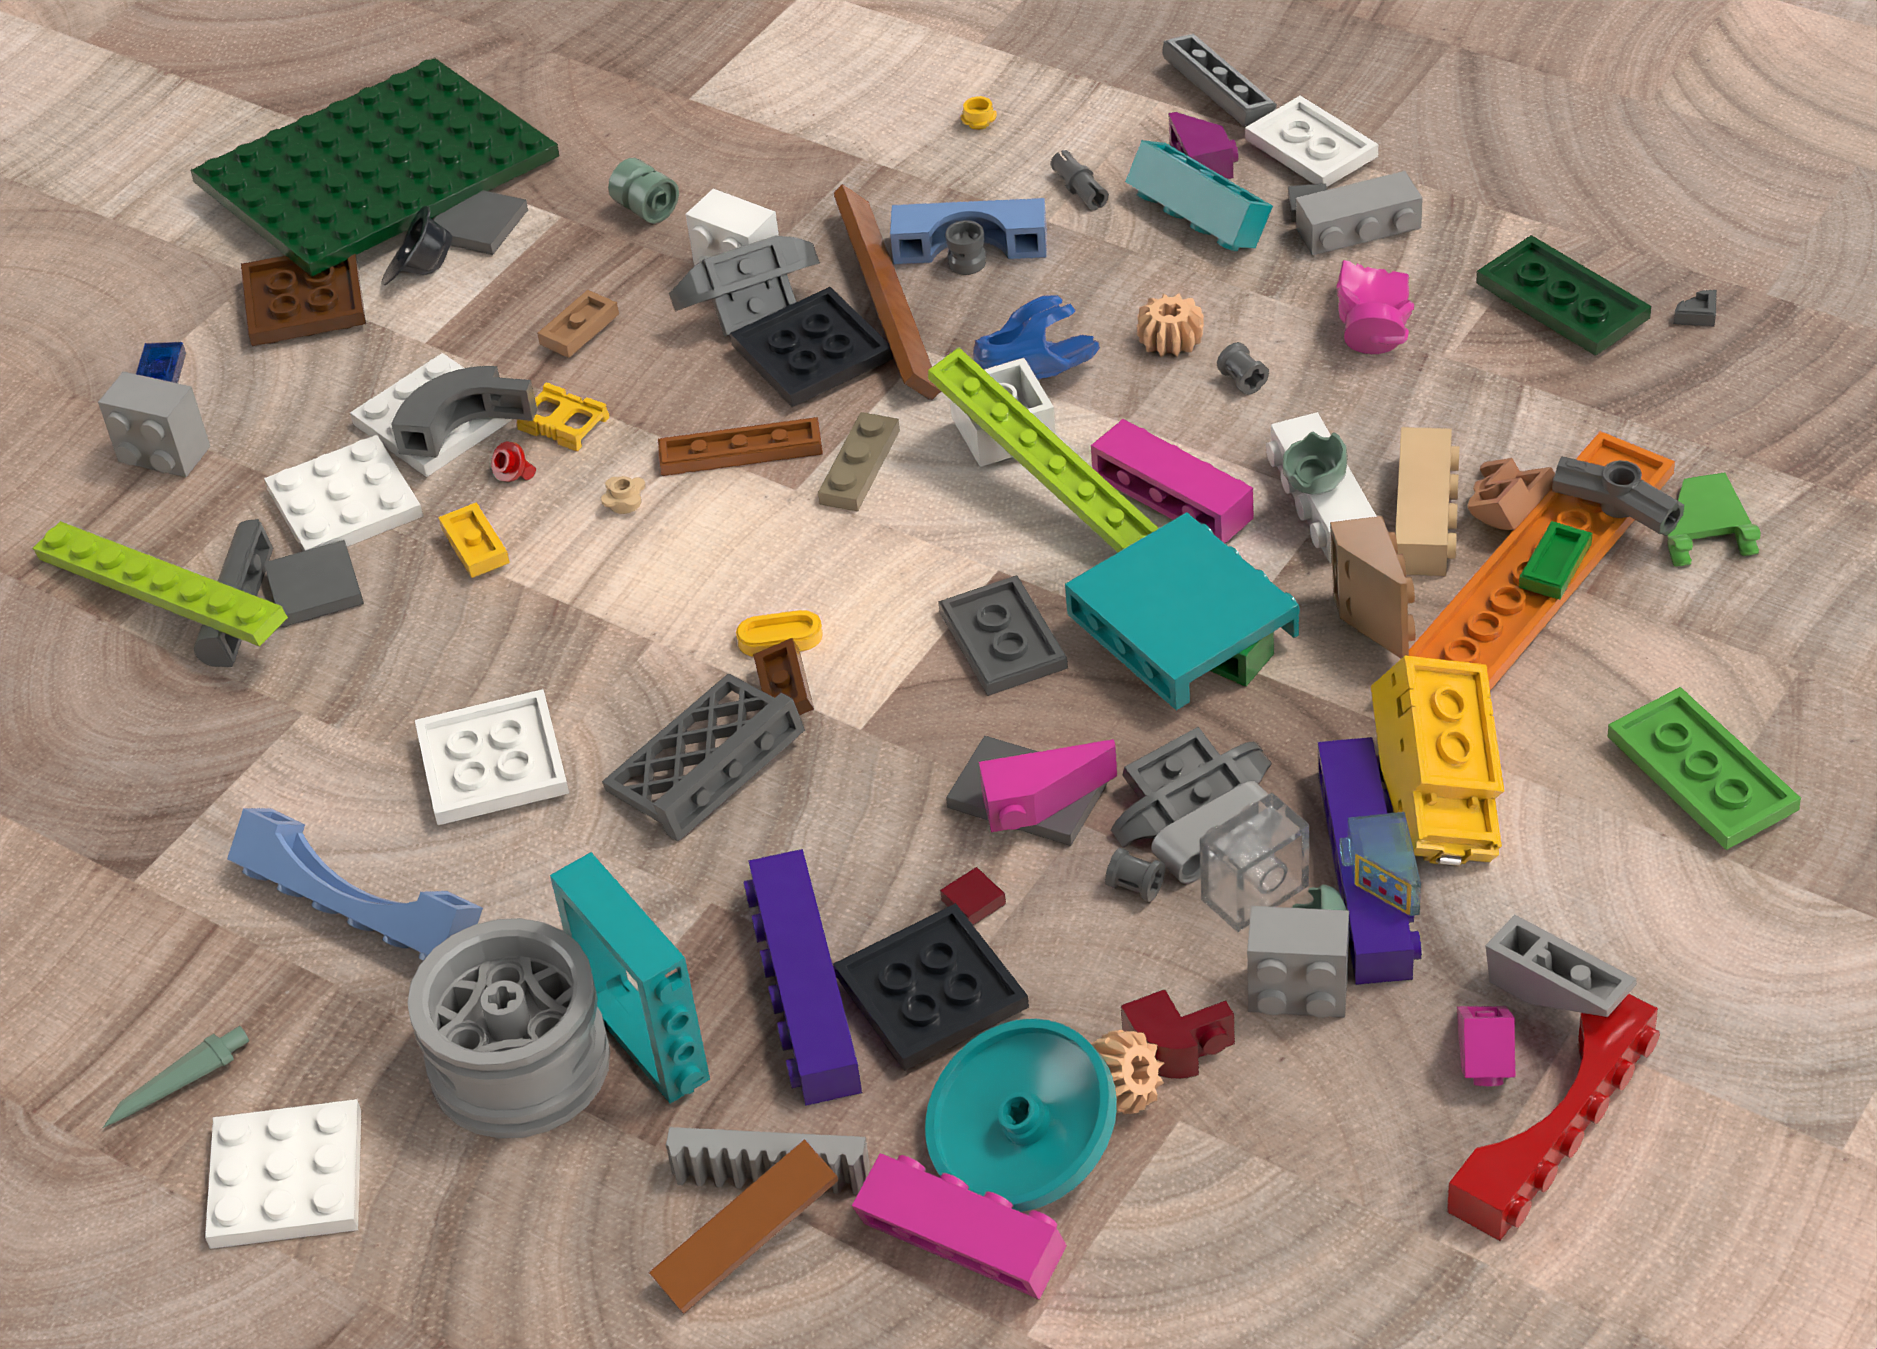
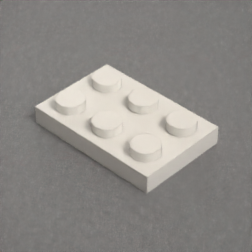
(1311, 142)

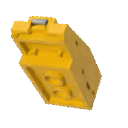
(1441, 756)

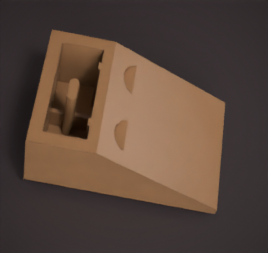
(1372, 582)

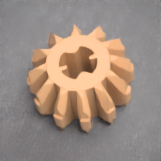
(1170, 325)
(1132, 1068)

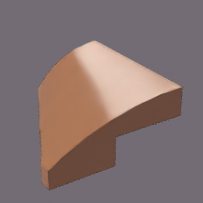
(1507, 493)

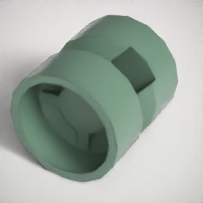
(643, 190)

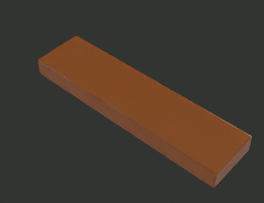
(739, 446)
(744, 1226)

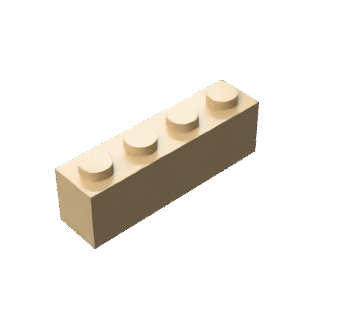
(1424, 500)

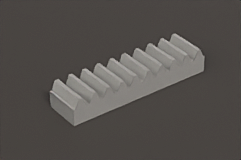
(753, 1153)

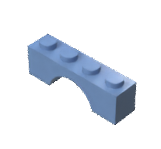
(1011, 225)

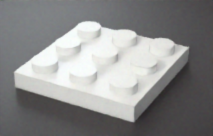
(378, 413)
(344, 495)
(491, 757)
(284, 1174)

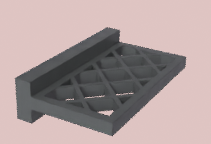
(719, 769)

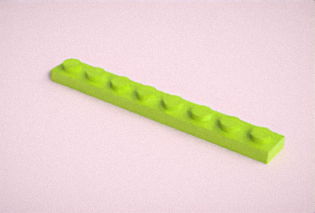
(1040, 451)
(161, 583)

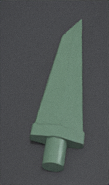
(198, 1062)

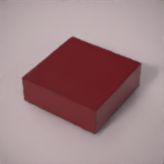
(974, 895)

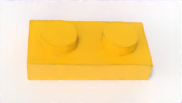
(474, 540)

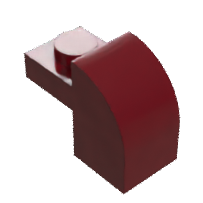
(1179, 1038)

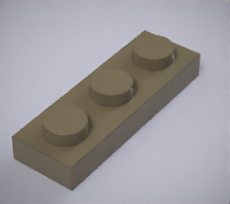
(859, 461)

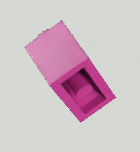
(1486, 1044)

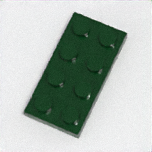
(1563, 295)

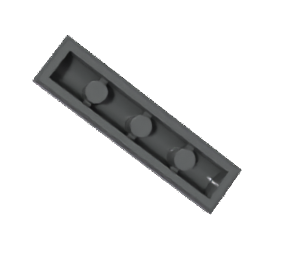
(1217, 79)
(241, 570)

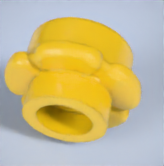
(978, 112)

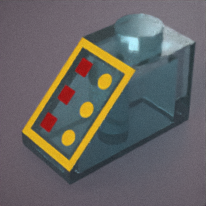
(1383, 859)

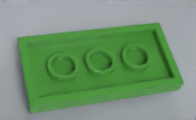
(1704, 768)

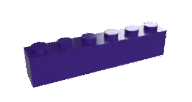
(1378, 933)
(804, 978)

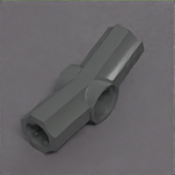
(1619, 492)

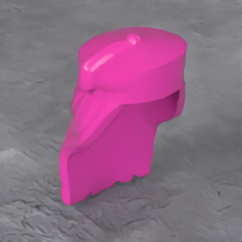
(1373, 307)

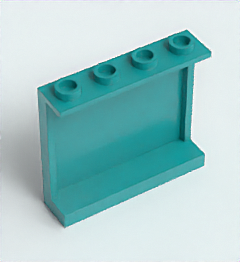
(1178, 606)

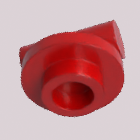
(509, 463)

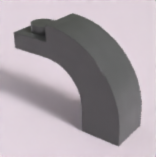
(454, 399)

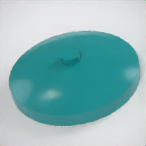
(1022, 1112)

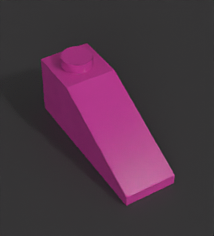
(1039, 784)

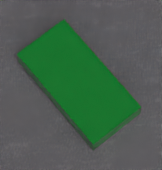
(1555, 560)

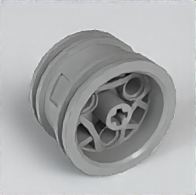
(509, 1027)

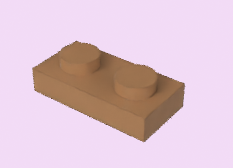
(578, 323)

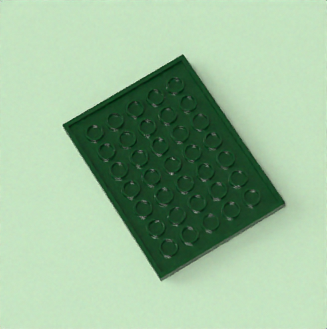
(372, 163)

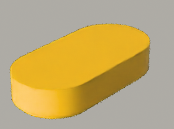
(771, 629)

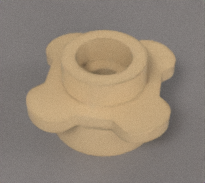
(623, 494)

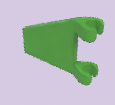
(1709, 511)

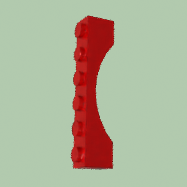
(1503, 1177)

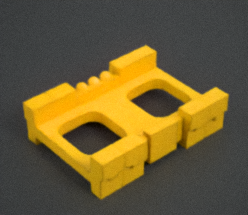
(568, 405)

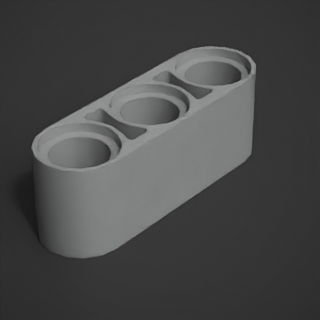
(1179, 842)

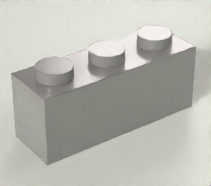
(1358, 212)

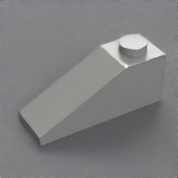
(1552, 971)

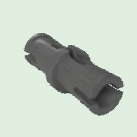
(1079, 179)

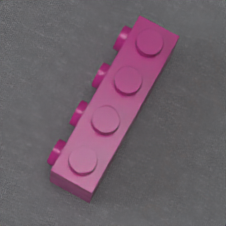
(1172, 479)
(960, 1224)

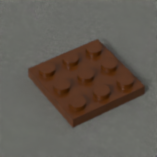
(291, 304)

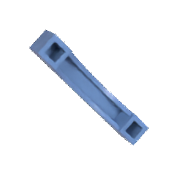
(276, 850)

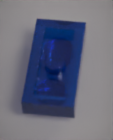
(162, 361)

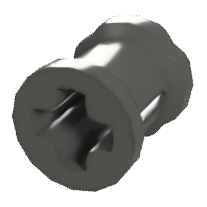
(1238, 364)
(1135, 874)

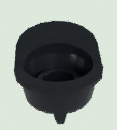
(422, 248)

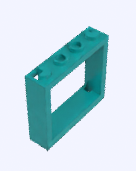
(658, 1021)

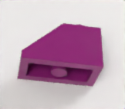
(1203, 142)

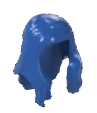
(1027, 340)

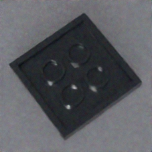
(811, 346)
(930, 986)

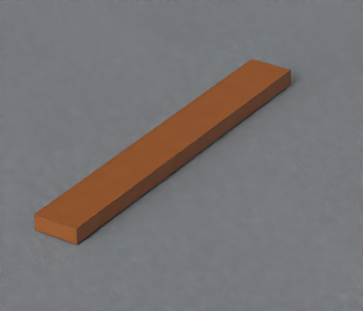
(886, 291)

